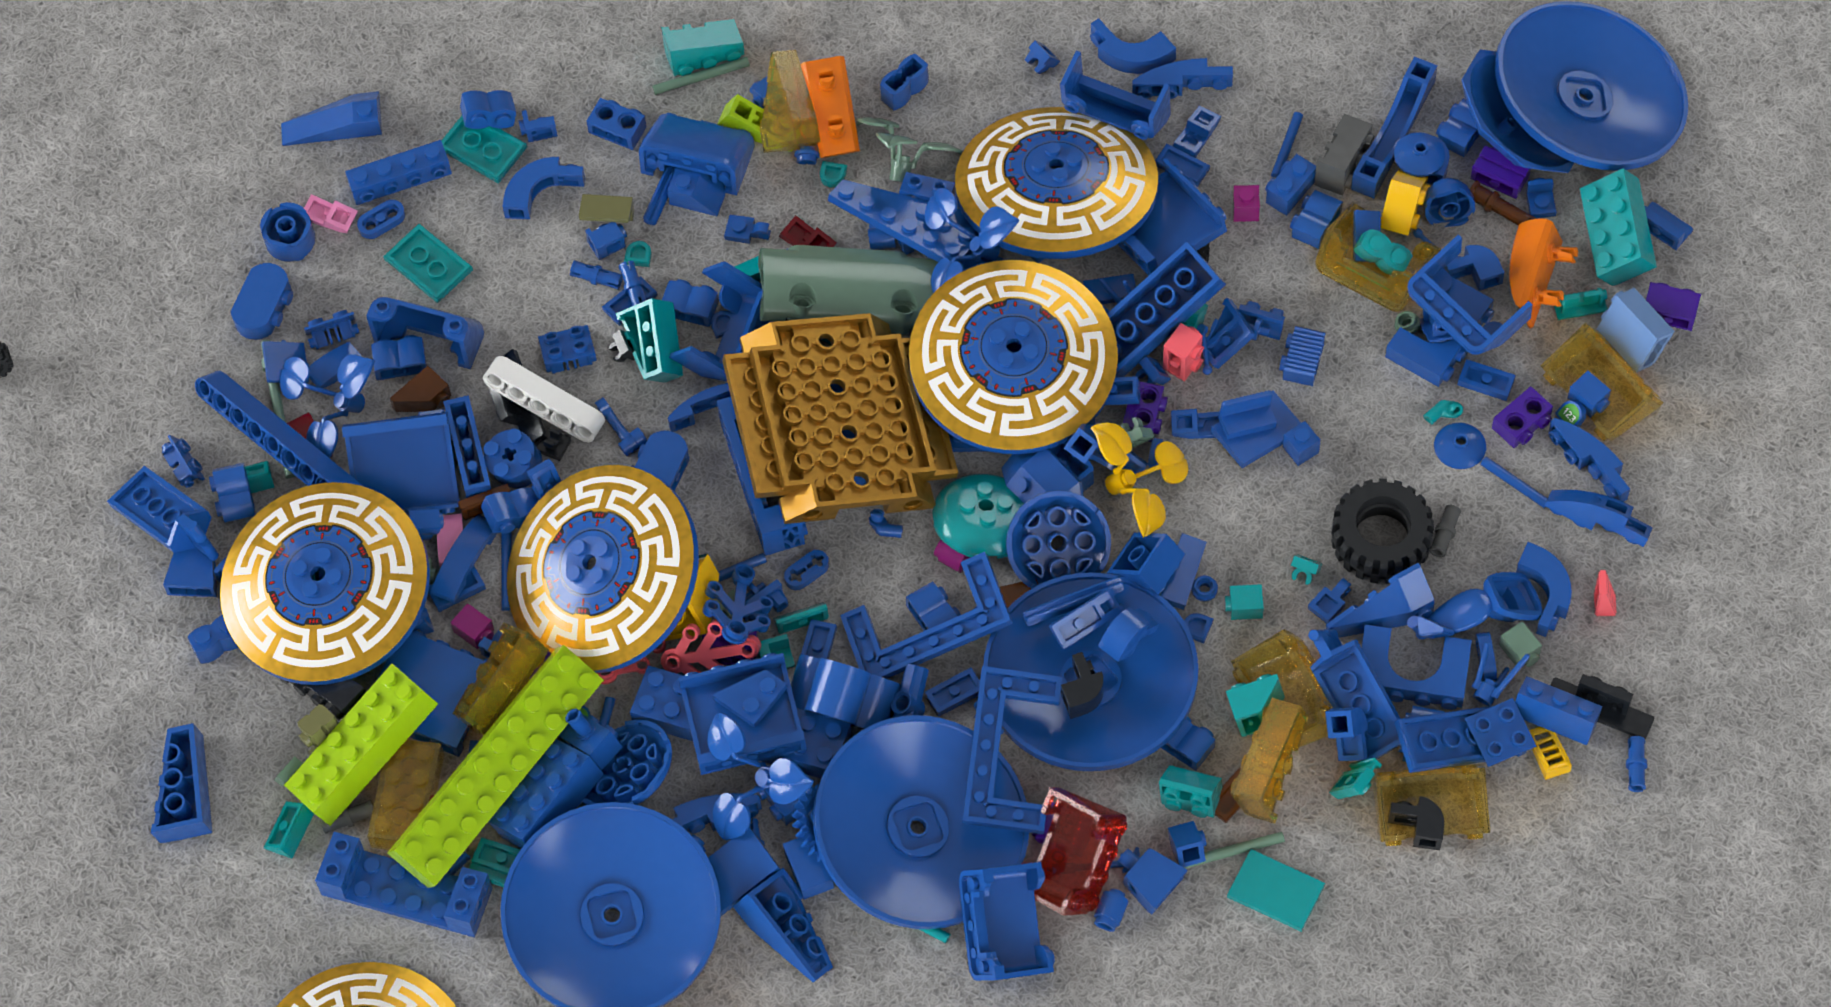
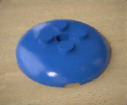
(1050, 514)
(637, 767)

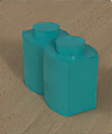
(1377, 248)

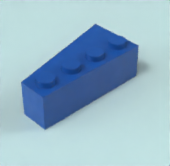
(183, 792)

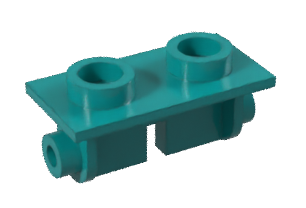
(1582, 304)

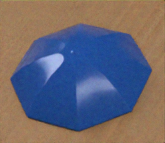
(1496, 122)

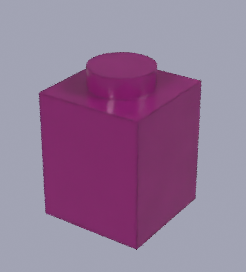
(1246, 203)
(472, 626)

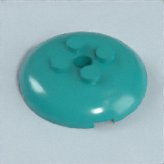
(975, 514)

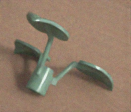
(901, 163)

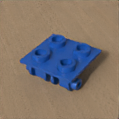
(340, 319)
(567, 346)
(1500, 732)

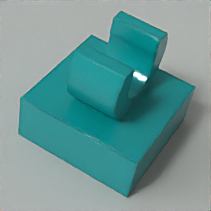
(1307, 566)

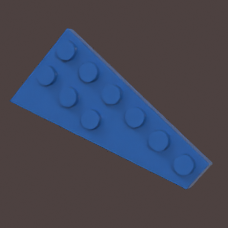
(903, 219)

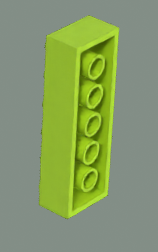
(360, 744)

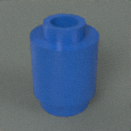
(1110, 910)

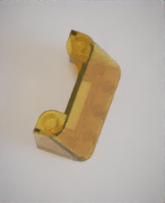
(1365, 278)
(1630, 395)
(1291, 661)
(1456, 790)

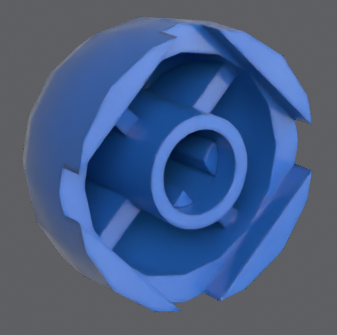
(1452, 199)

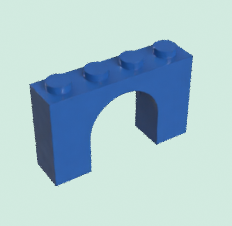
(1436, 360)
(1442, 688)

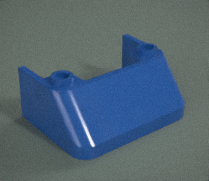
(1113, 104)
(1430, 291)
(742, 298)

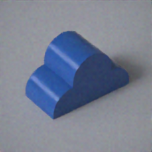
(842, 692)

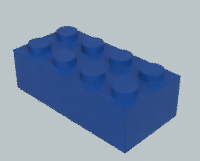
(548, 790)

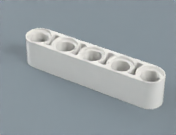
(544, 399)

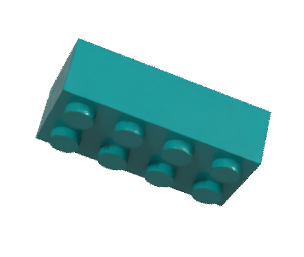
(1618, 227)

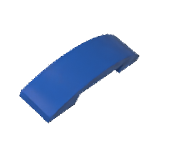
(684, 414)
(461, 559)

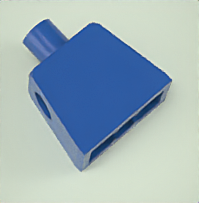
(191, 575)
(1151, 877)

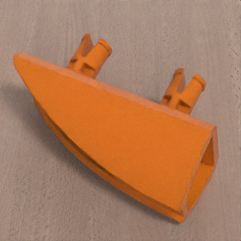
(832, 105)
(1532, 263)

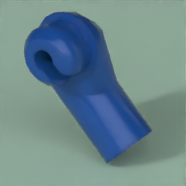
(882, 526)

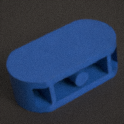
(261, 301)
(664, 457)

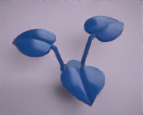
(994, 225)
(351, 374)
(783, 778)

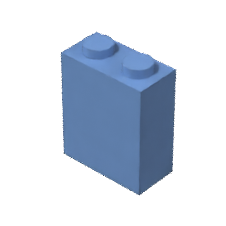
(1635, 329)

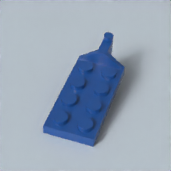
(164, 513)
(1352, 682)

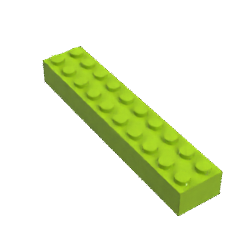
(494, 767)

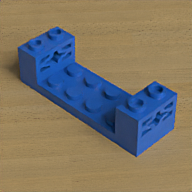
(769, 523)
(388, 887)

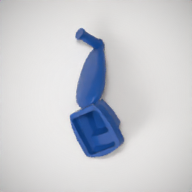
(1503, 598)

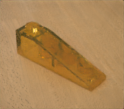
(788, 109)

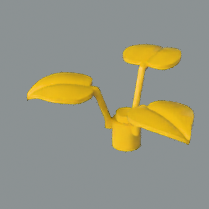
(1148, 507)

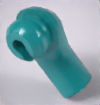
(1444, 409)

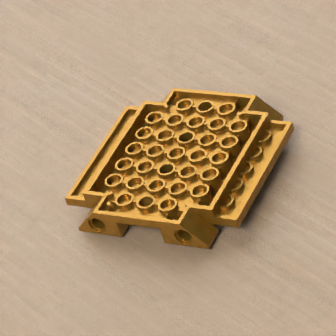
(796, 421)

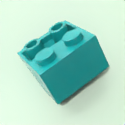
(1251, 699)
(1190, 791)

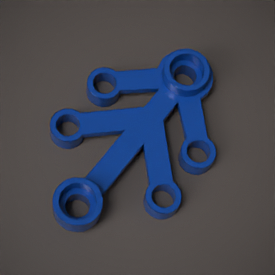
(736, 630)

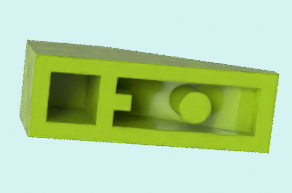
(744, 115)

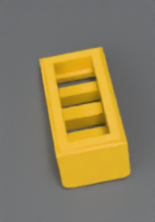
(1555, 769)

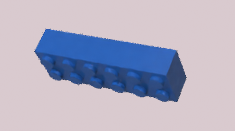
(1161, 304)

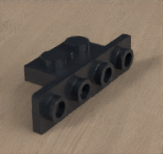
(515, 414)
(1614, 702)

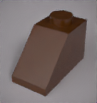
(421, 393)

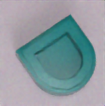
(832, 173)
(639, 253)

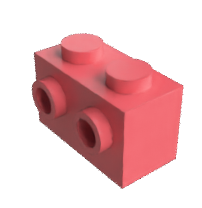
(1183, 352)

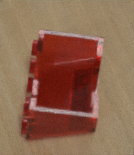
(1077, 852)

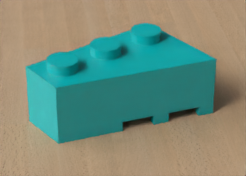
(702, 46)
(654, 337)

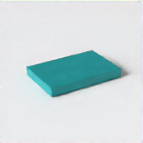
(484, 149)
(428, 263)
(1276, 890)

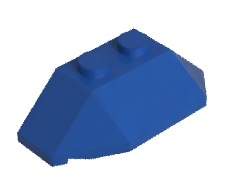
(1038, 473)

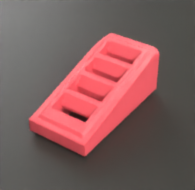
(1604, 596)

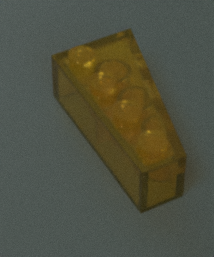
(500, 678)
(1269, 760)

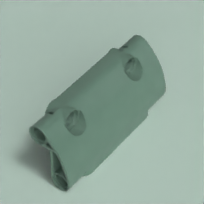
(842, 282)

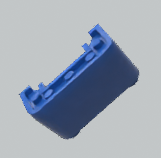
(697, 148)
(392, 317)
(1003, 922)

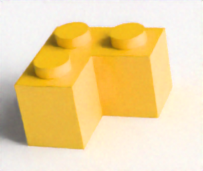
(1402, 202)

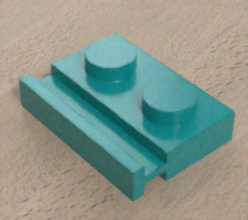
(1356, 780)
(494, 860)

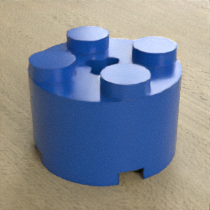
(287, 232)
(500, 454)

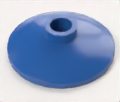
(1419, 162)
(1458, 455)

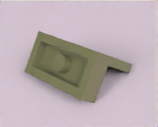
(606, 208)

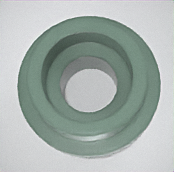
(1410, 318)

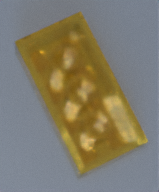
(404, 790)

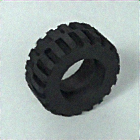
(1386, 500)

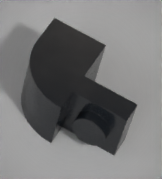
(1084, 693)
(1425, 818)

